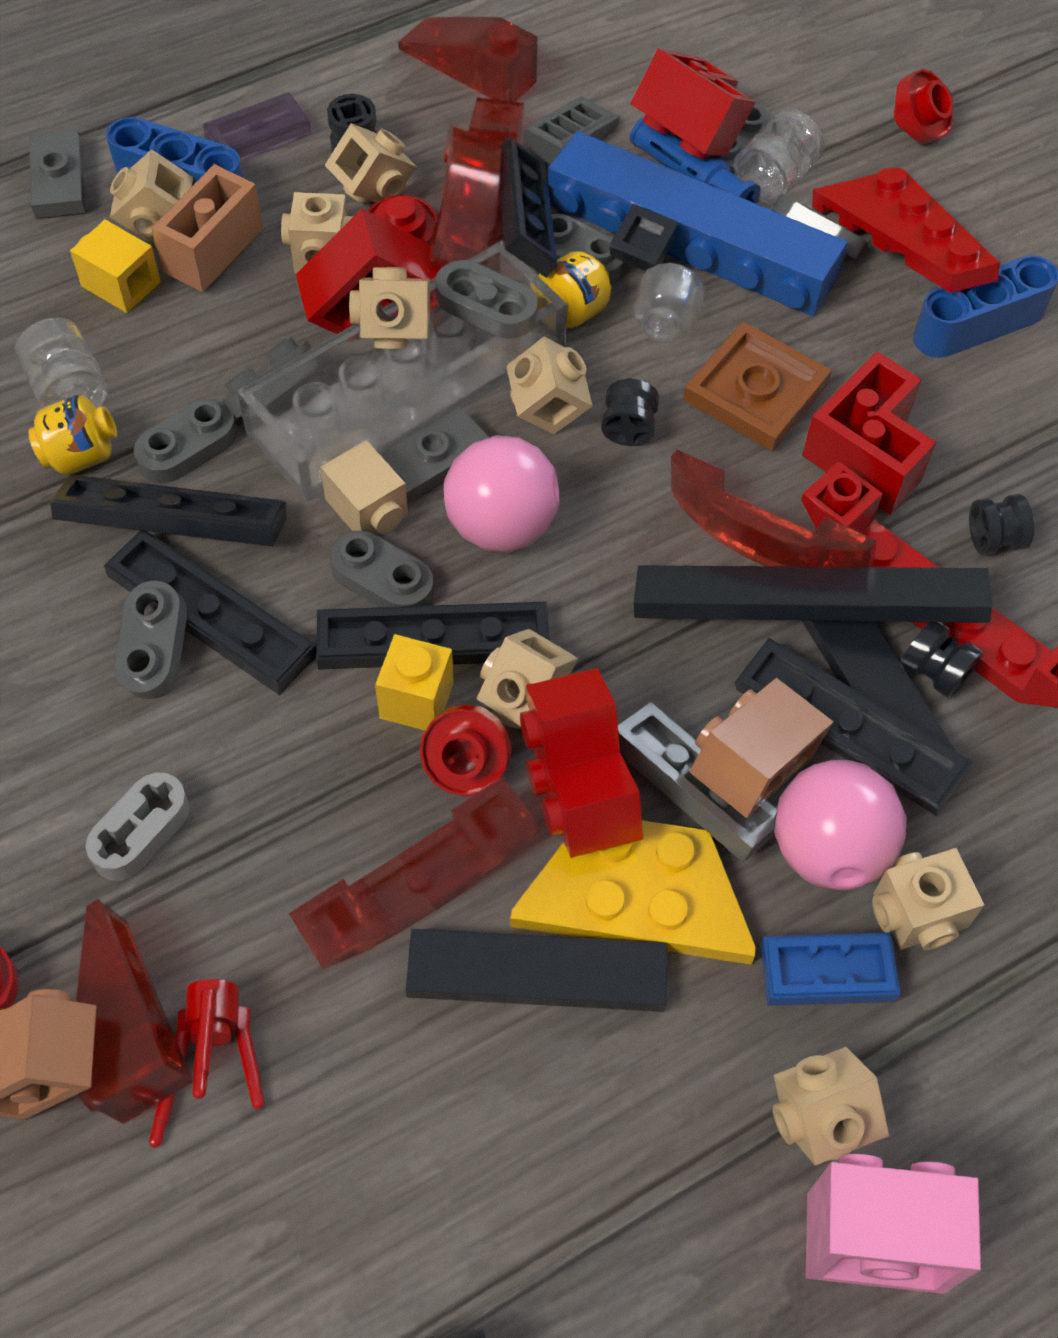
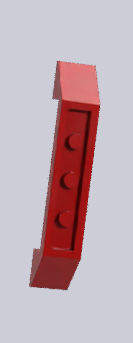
(1011, 656)

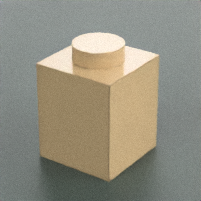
(365, 490)

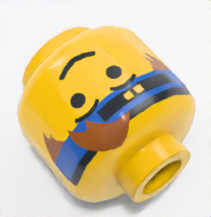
(581, 284)
(72, 435)

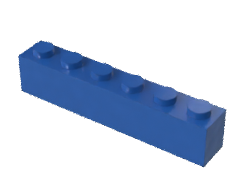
(715, 227)

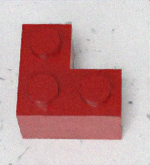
(693, 102)
(351, 256)
(869, 433)
(580, 763)

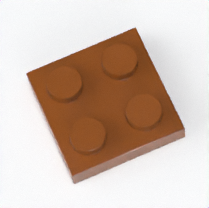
(757, 385)

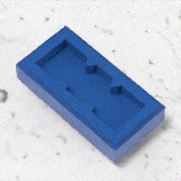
(829, 969)

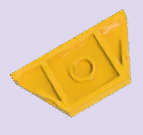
(645, 891)

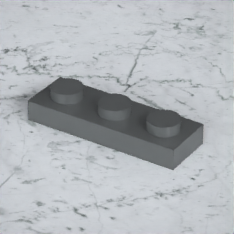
(665, 757)

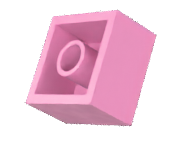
(893, 1225)

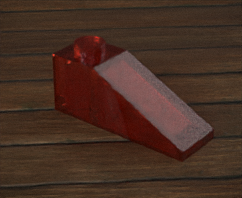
(477, 52)
(133, 1042)

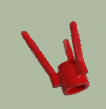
(208, 1021)

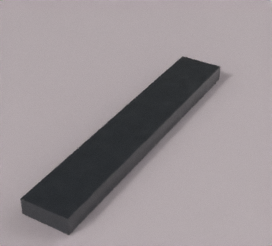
(813, 593)

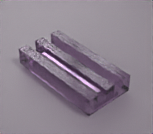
(260, 126)

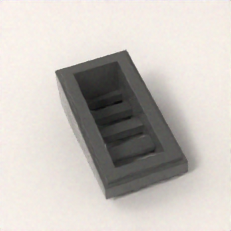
(543, 134)

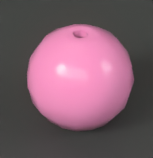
(501, 494)
(840, 825)

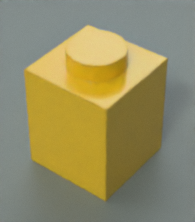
(115, 266)
(414, 682)

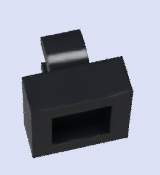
(644, 238)

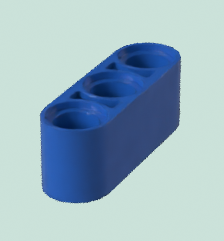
(134, 137)
(987, 311)

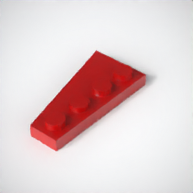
(910, 223)

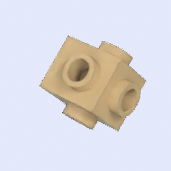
(370, 164)
(147, 193)
(312, 224)
(412, 301)
(549, 385)
(519, 662)
(926, 899)
(829, 1106)

